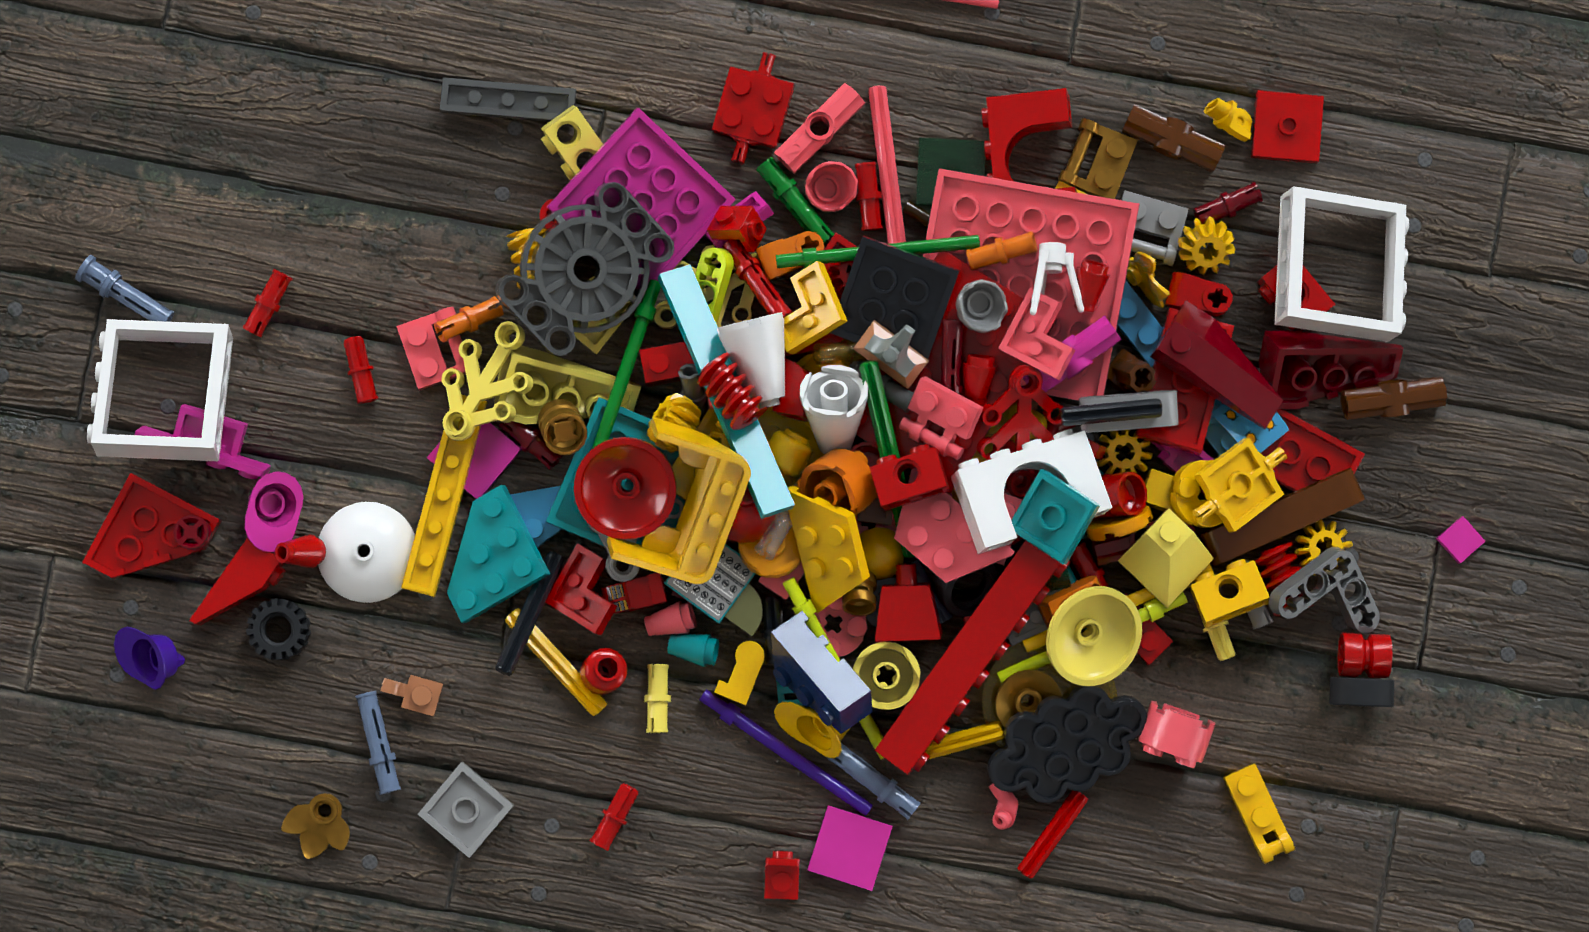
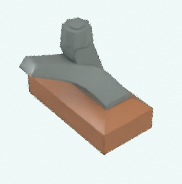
(892, 352)

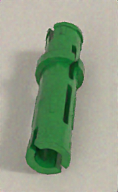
(790, 196)

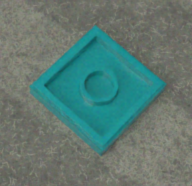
(1054, 516)

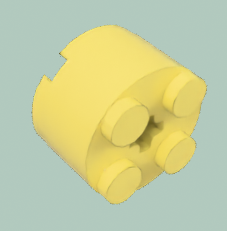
(904, 682)

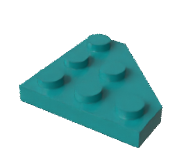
(494, 556)

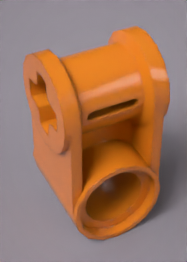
(794, 244)

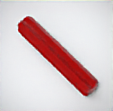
(1052, 834)

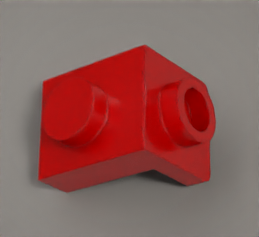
(738, 224)

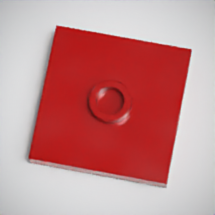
(1287, 126)

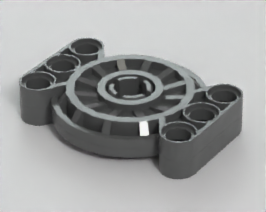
(616, 273)

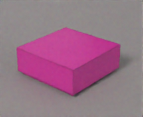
(1460, 539)

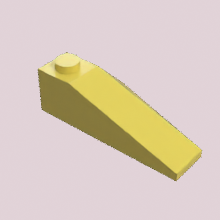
(557, 379)

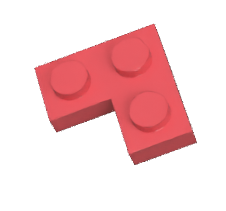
(1029, 340)

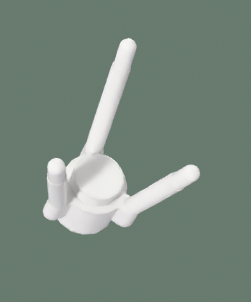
(1051, 260)

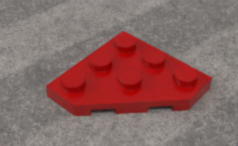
(141, 530)

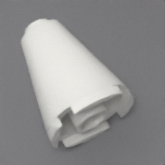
(760, 354)
(834, 405)

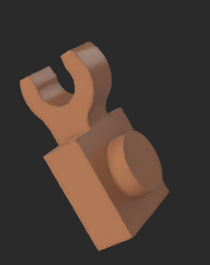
(419, 693)

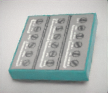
(719, 592)

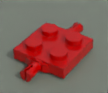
(753, 107)

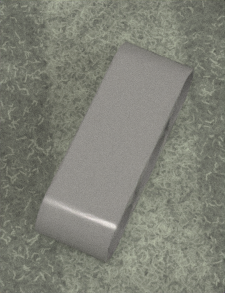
(1168, 418)

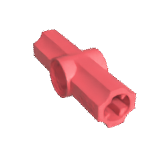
(834, 113)

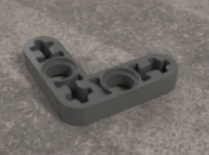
(1328, 580)

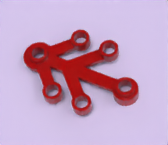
(1021, 422)

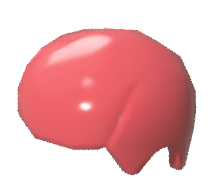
(831, 186)

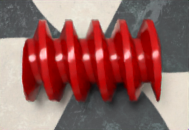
(730, 393)
(1277, 566)

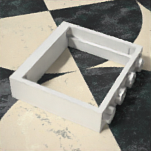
(1290, 265)
(162, 447)

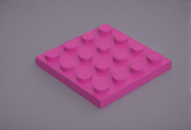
(659, 177)

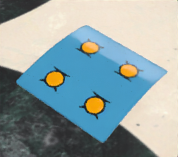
(1241, 427)

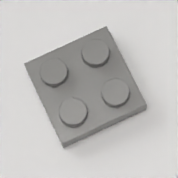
(466, 809)

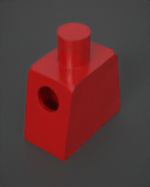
(907, 609)

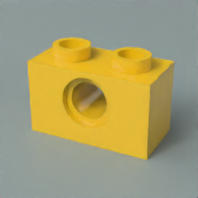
(1215, 607)

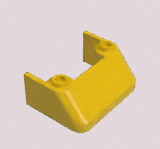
(708, 514)

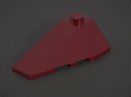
(1212, 361)
(1320, 365)

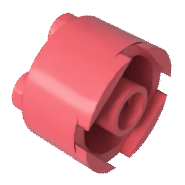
(1176, 733)

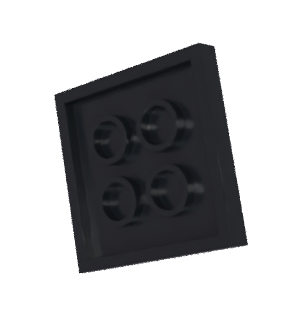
(896, 291)

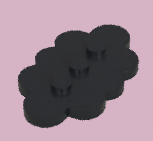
(1067, 743)

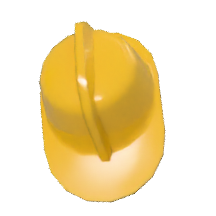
(809, 729)

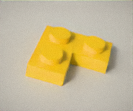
(819, 310)

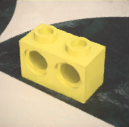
(583, 140)

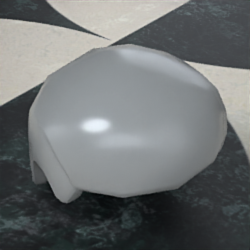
(981, 306)

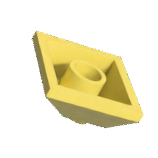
(1166, 558)

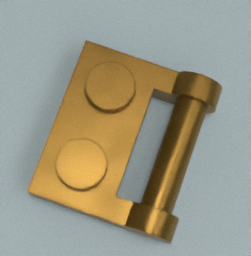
(1108, 163)

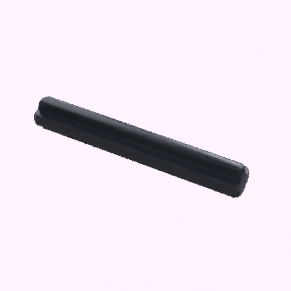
(528, 616)

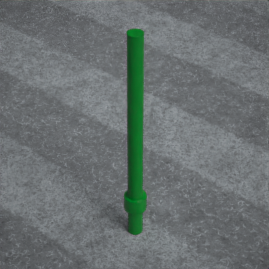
(810, 255)
(644, 315)

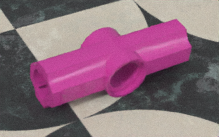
(1088, 345)

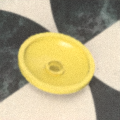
(1105, 645)

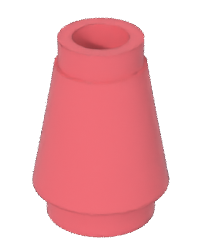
(671, 620)

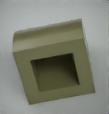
(747, 611)

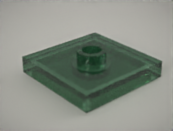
(946, 154)

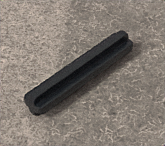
(1111, 412)

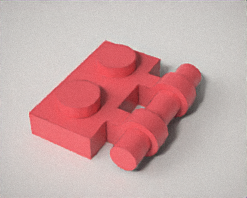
(944, 408)

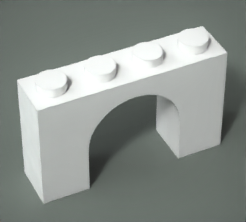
(982, 484)

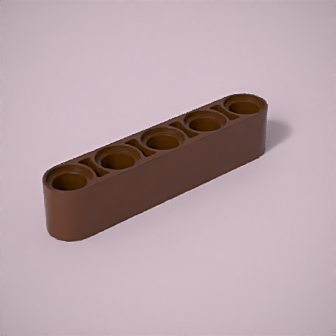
(1285, 516)

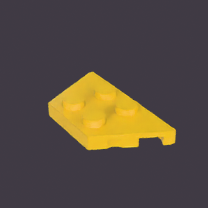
(827, 548)

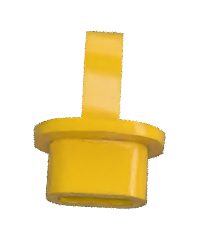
(1230, 118)

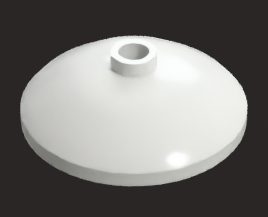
(390, 545)

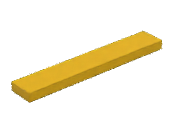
(440, 511)

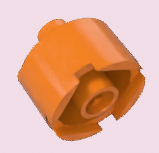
(841, 479)

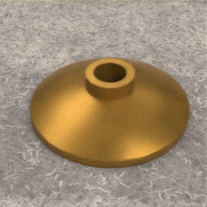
(1019, 684)

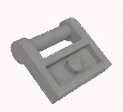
(1160, 220)

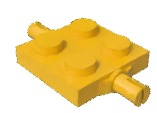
(1239, 484)

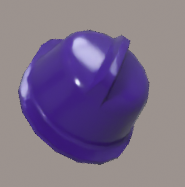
(147, 656)

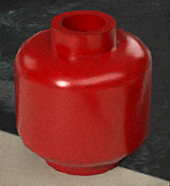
(593, 667)

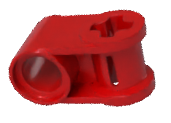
(1196, 291)

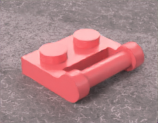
(424, 350)

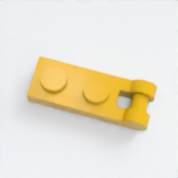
(1258, 812)

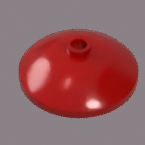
(622, 511)

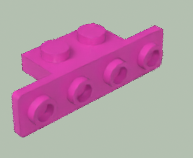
(191, 424)

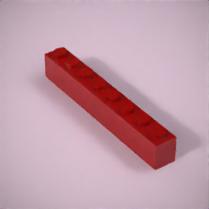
(968, 657)

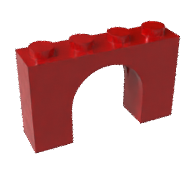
(1017, 116)

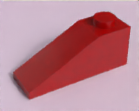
(244, 577)

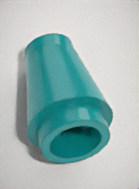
(695, 648)

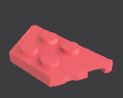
(941, 538)

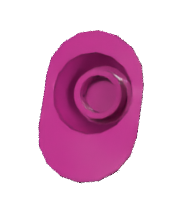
(273, 510)

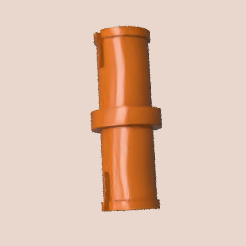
(1002, 250)
(468, 319)

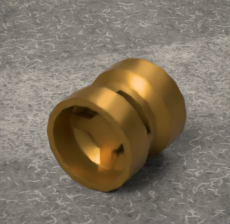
(861, 599)

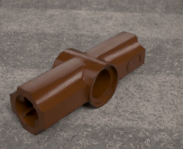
(1173, 138)
(1393, 398)

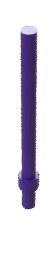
(731, 715)

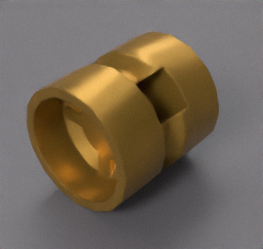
(562, 427)

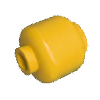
(790, 451)

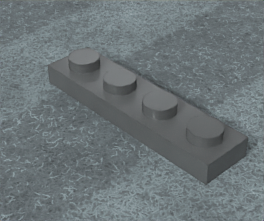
(505, 99)

